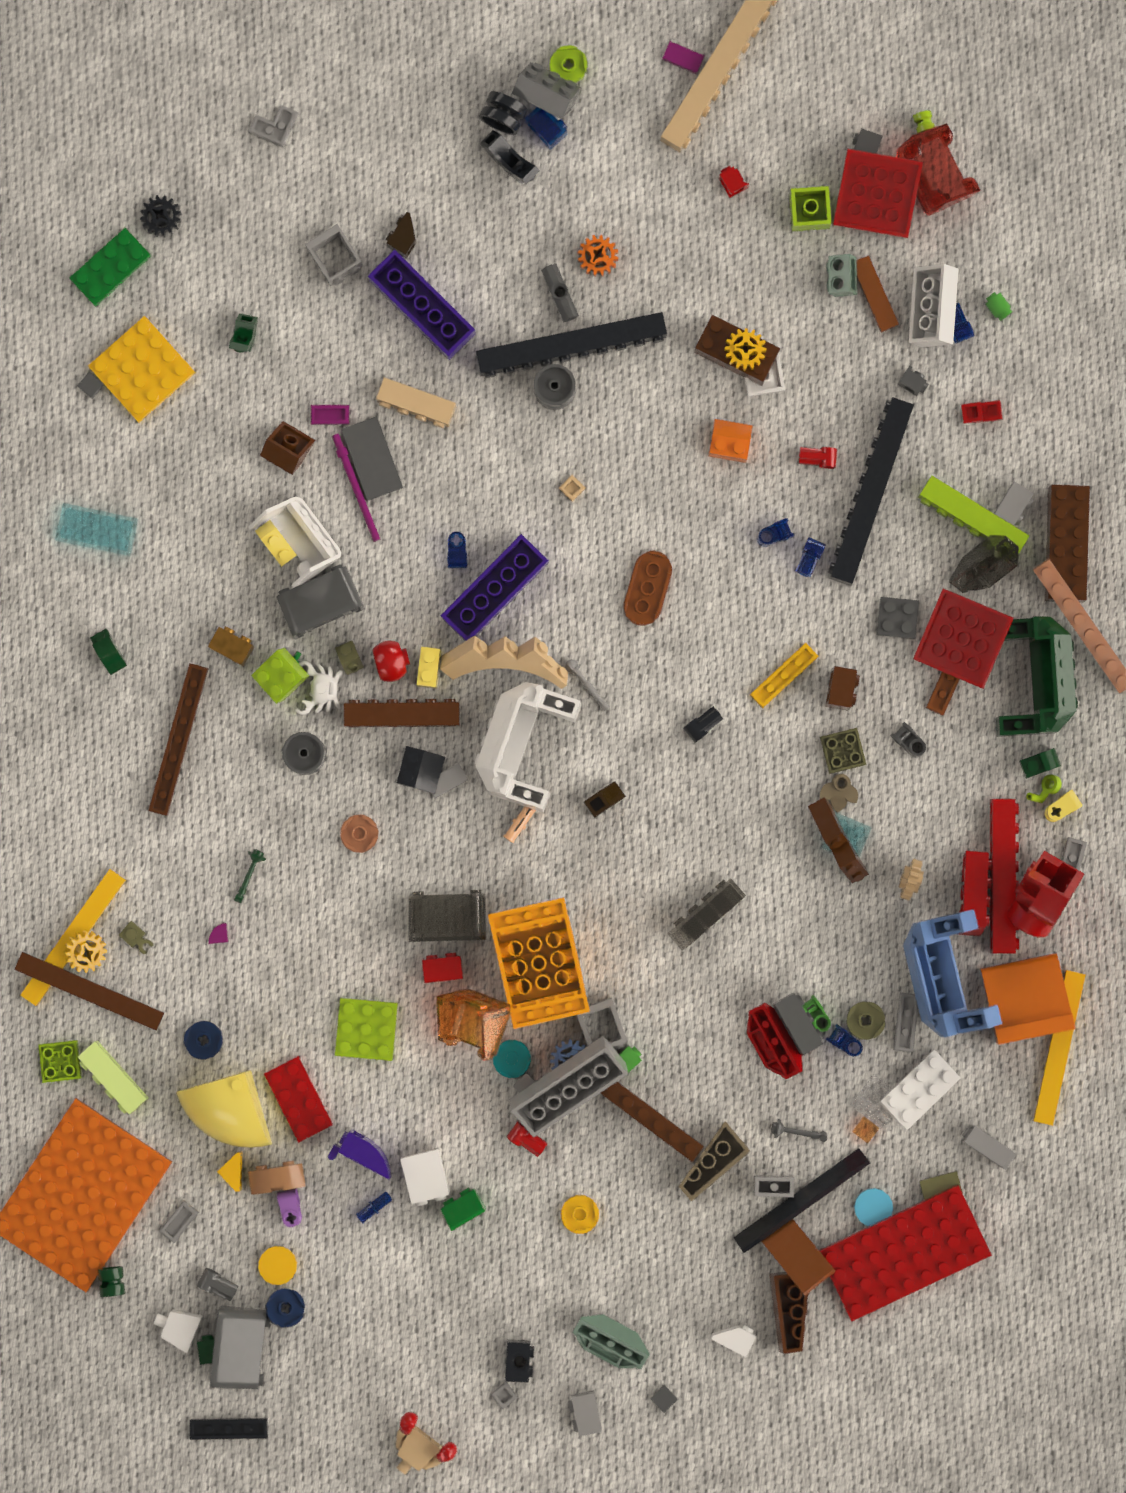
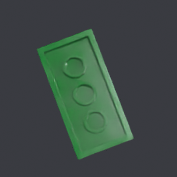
(110, 267)

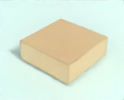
(572, 488)

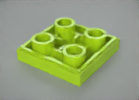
(59, 1061)

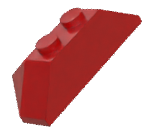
(773, 1042)

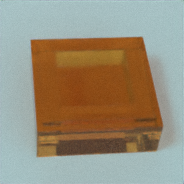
(865, 1129)

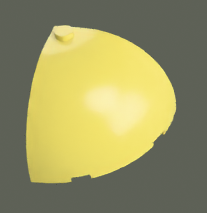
(228, 1110)

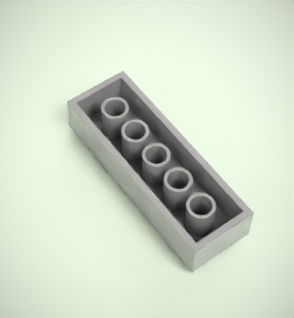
(568, 1086)

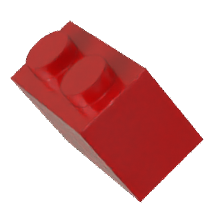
(442, 969)

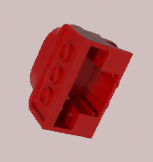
(1037, 900)

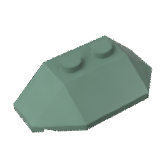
(611, 1341)

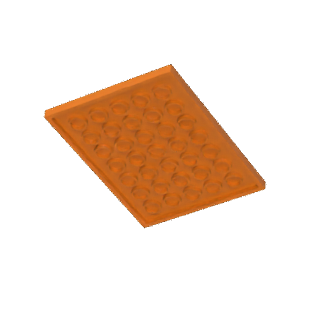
(81, 1195)

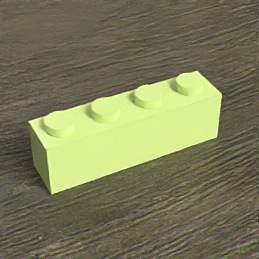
(112, 1077)

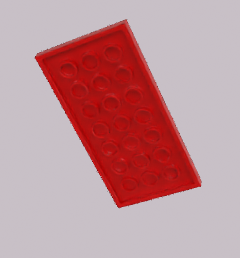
(905, 1252)

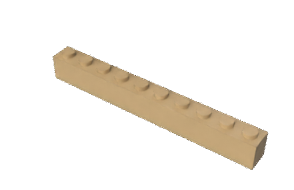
(716, 73)

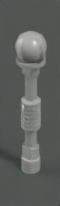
(572, 666)

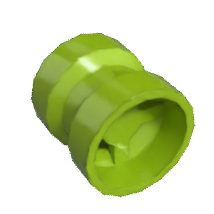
(923, 121)

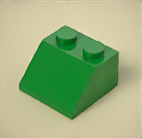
(463, 1208)

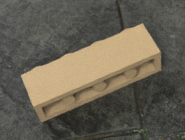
(416, 402)

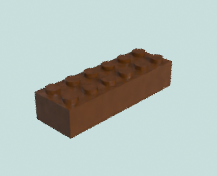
(1069, 536)

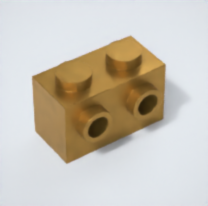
(231, 646)

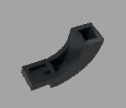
(508, 158)

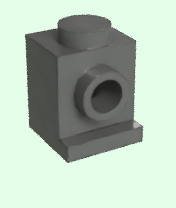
(913, 381)

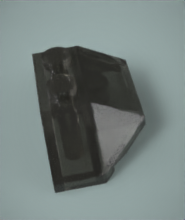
(985, 564)

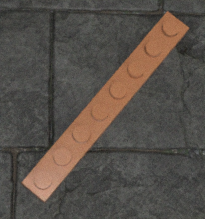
(1082, 624)

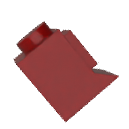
(732, 181)

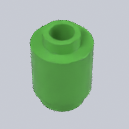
(998, 306)

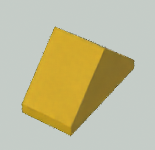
(232, 1171)

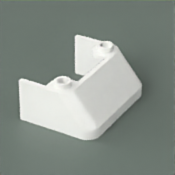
(303, 535)

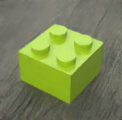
(810, 208)
(280, 675)

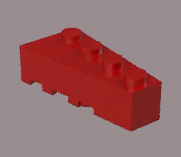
(975, 888)

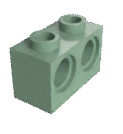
(847, 274)

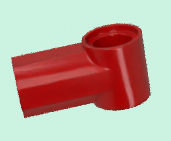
(823, 457)
(521, 1137)

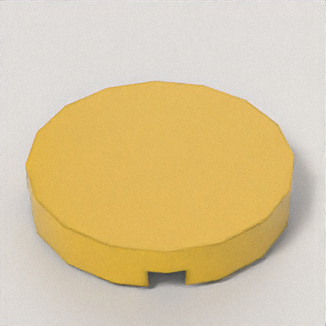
(579, 1214)
(277, 1265)

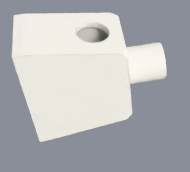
(179, 1328)

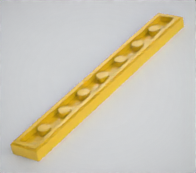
(83, 921)
(1058, 1055)

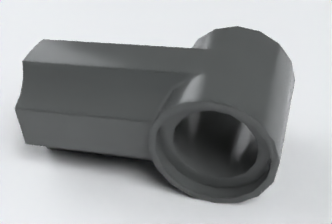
(214, 1283)

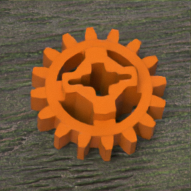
(605, 260)

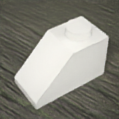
(736, 1338)

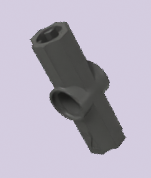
(555, 281)

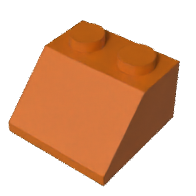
(730, 441)

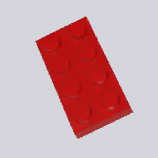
(298, 1099)

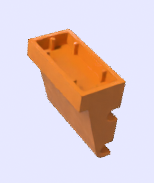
(1028, 998)

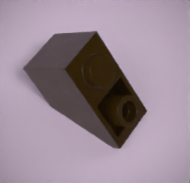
(403, 237)
(604, 799)

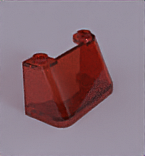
(940, 178)

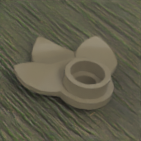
(839, 795)

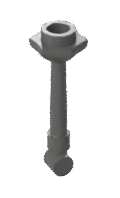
(778, 1128)

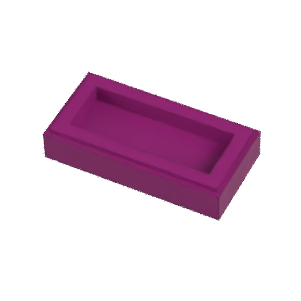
(683, 57)
(329, 414)

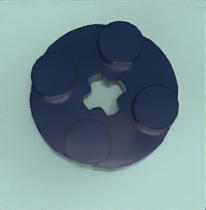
(209, 1049)
(280, 1318)

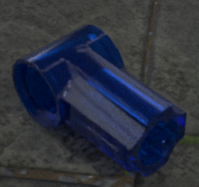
(962, 327)
(811, 553)

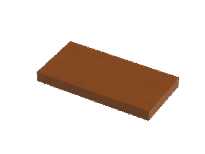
(798, 1256)

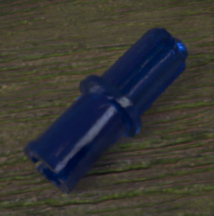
(374, 1207)

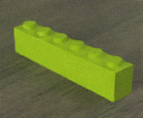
(968, 513)

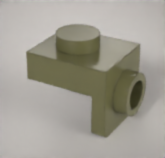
(349, 657)

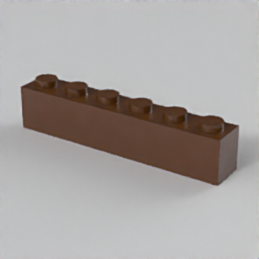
(402, 714)
(653, 1120)

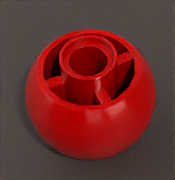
(390, 661)

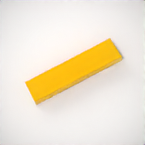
(784, 675)

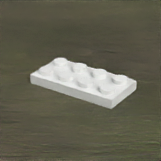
(919, 1090)

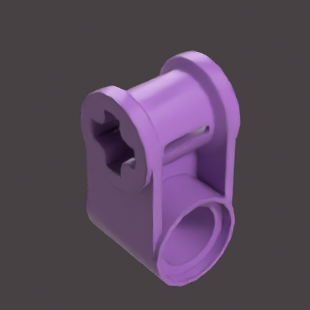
(289, 1203)

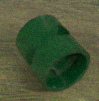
(111, 1281)

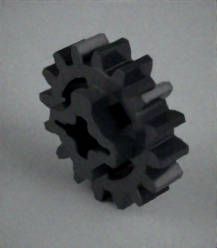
(165, 210)

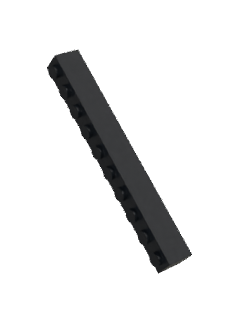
(572, 344)
(871, 491)

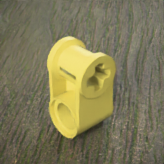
(1065, 805)

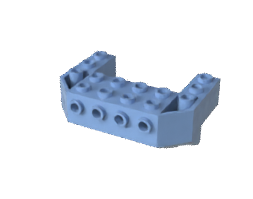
(937, 976)

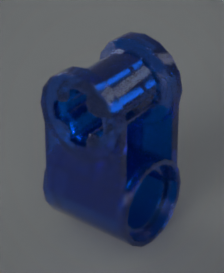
(778, 531)
(456, 554)
(843, 1040)

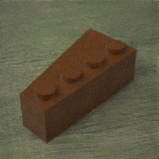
(789, 1312)

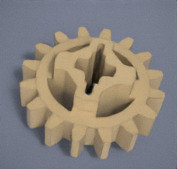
(911, 879)

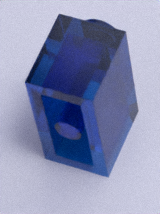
(546, 127)

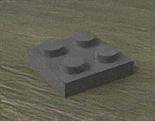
(897, 617)

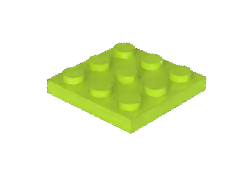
(366, 1029)

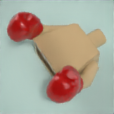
(418, 1448)

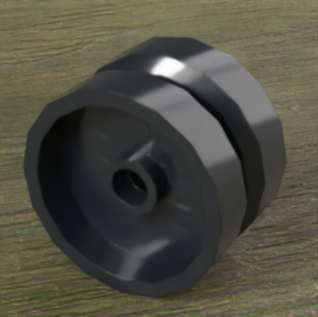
(503, 113)

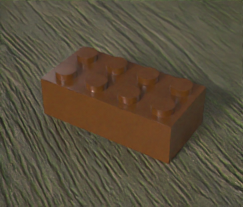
(712, 346)

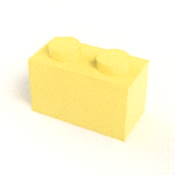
(275, 543)
(428, 667)

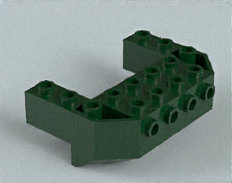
(1051, 678)

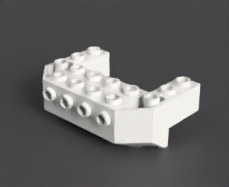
(508, 739)

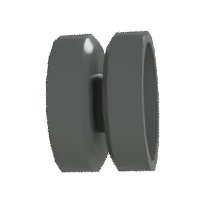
(554, 398)
(315, 753)

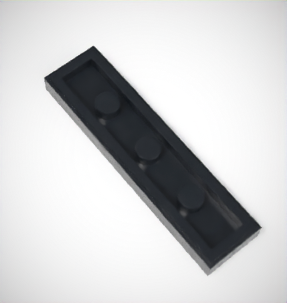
(229, 1428)

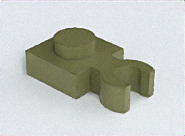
(134, 935)

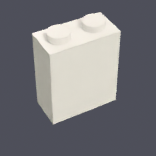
(425, 1177)

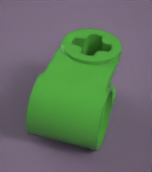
(816, 1012)

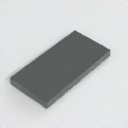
(372, 458)

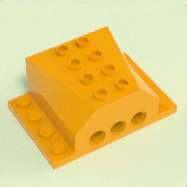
(539, 962)

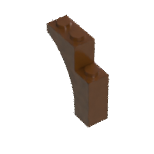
(837, 840)

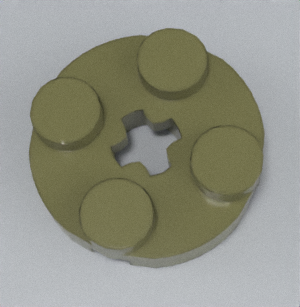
(876, 1018)

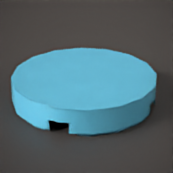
(873, 1206)

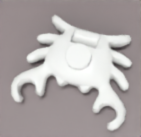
(322, 689)

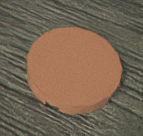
(363, 837)

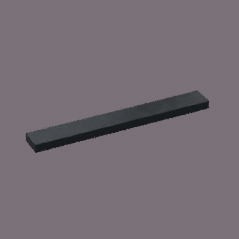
(802, 1200)

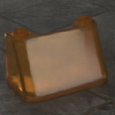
(473, 1020)

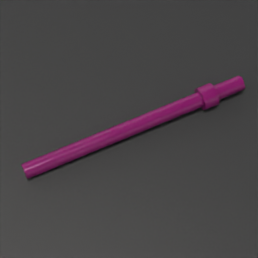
(342, 454)

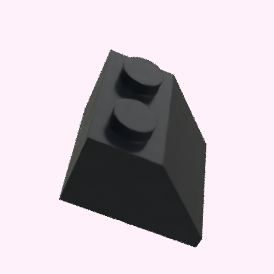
(420, 769)

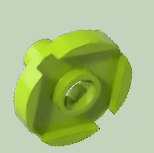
(575, 57)

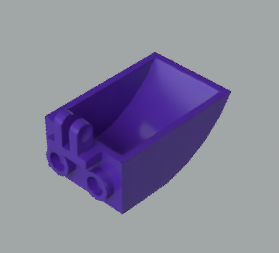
(363, 1151)

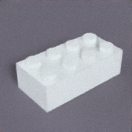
(933, 305)

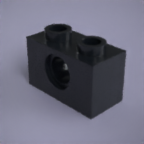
(514, 1372)

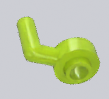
(1048, 788)

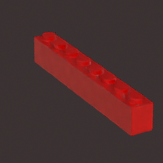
(1003, 874)

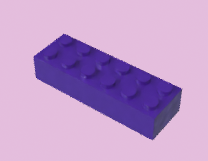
(421, 304)
(495, 588)

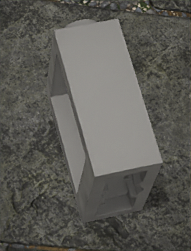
(325, 238)
(600, 1006)

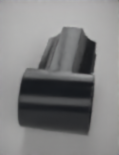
(699, 727)

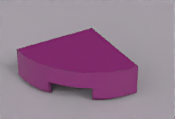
(219, 934)

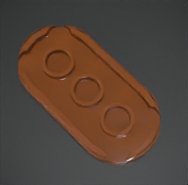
(647, 588)

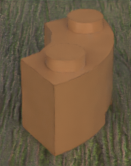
(276, 1178)

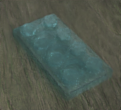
(96, 529)

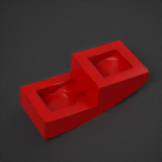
(981, 412)

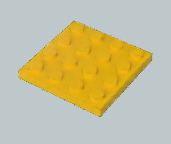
(141, 369)

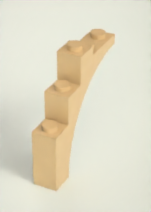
(503, 654)

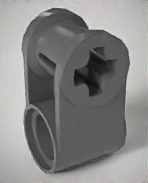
(908, 740)

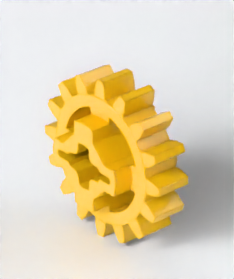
(753, 349)
(93, 949)

